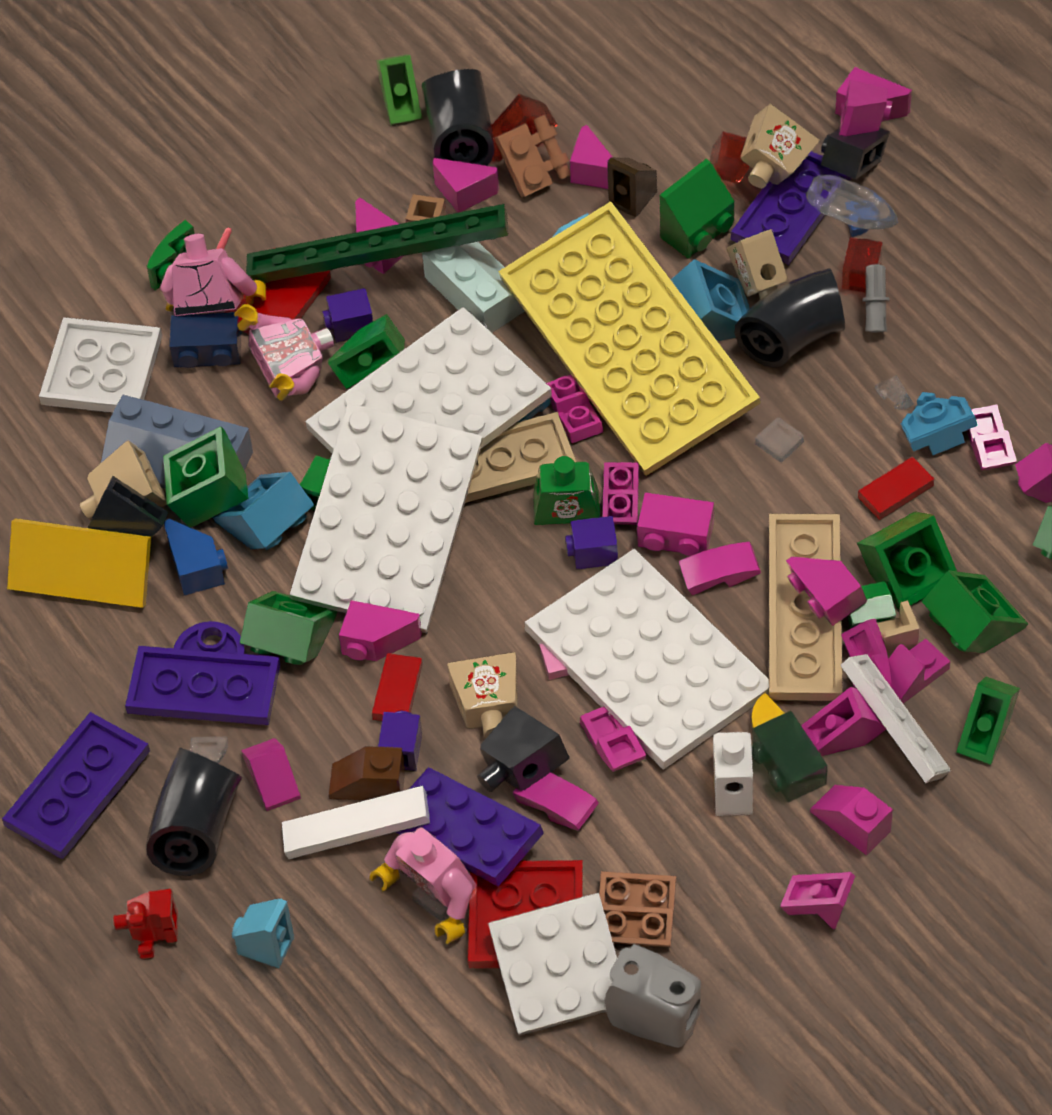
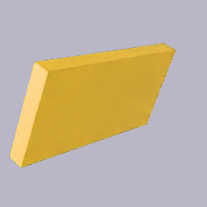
(78, 563)

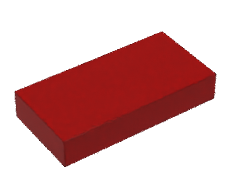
(896, 488)
(397, 685)

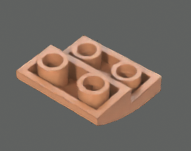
(638, 907)

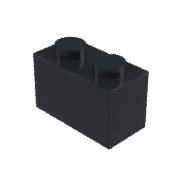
(853, 153)

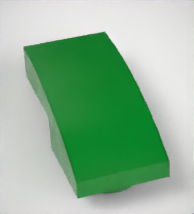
(167, 252)

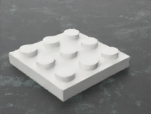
(99, 364)
(555, 962)

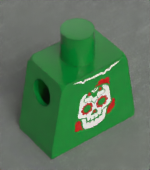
(565, 492)

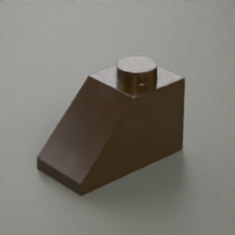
(630, 184)

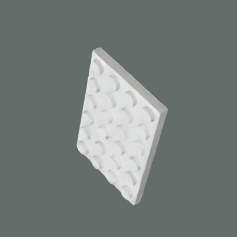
(446, 378)
(386, 514)
(649, 657)

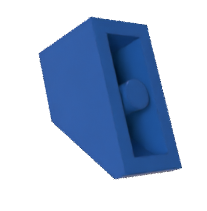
(195, 558)

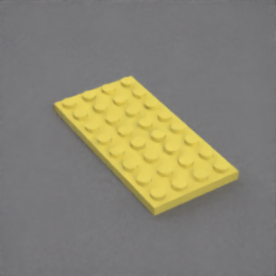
(629, 338)

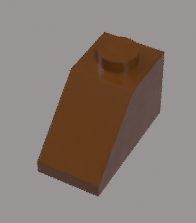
(368, 774)

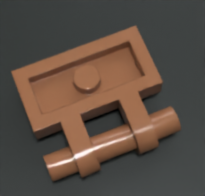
(524, 159)

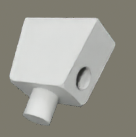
(733, 764)

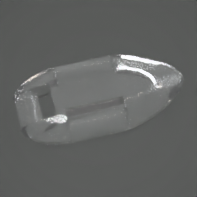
(851, 203)

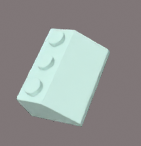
(471, 280)

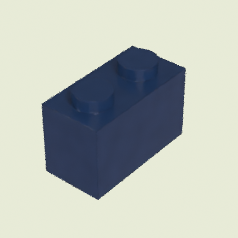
(205, 340)

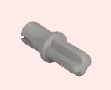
(875, 298)

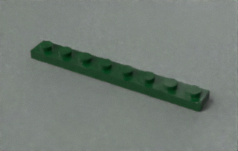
(378, 244)

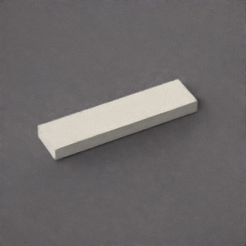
(896, 718)
(355, 822)

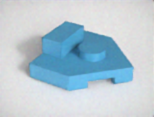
(938, 422)

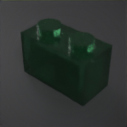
(788, 756)

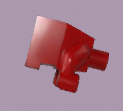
(150, 919)

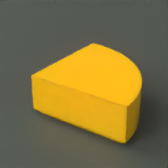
(764, 710)

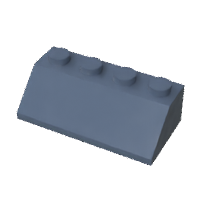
(163, 429)

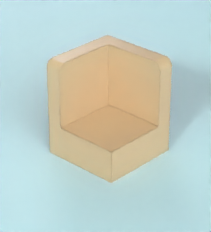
(900, 630)

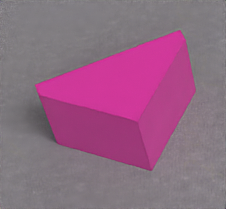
(589, 160)
(465, 182)
(271, 773)

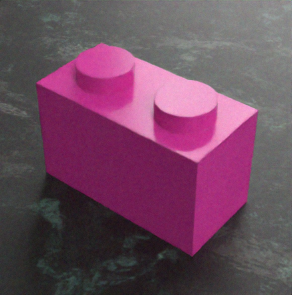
(675, 524)

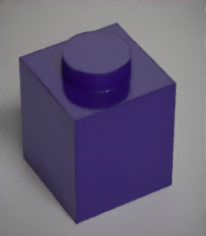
(347, 313)
(592, 542)
(403, 731)

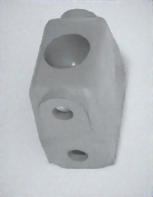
(656, 1001)

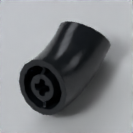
(459, 117)
(791, 318)
(190, 814)

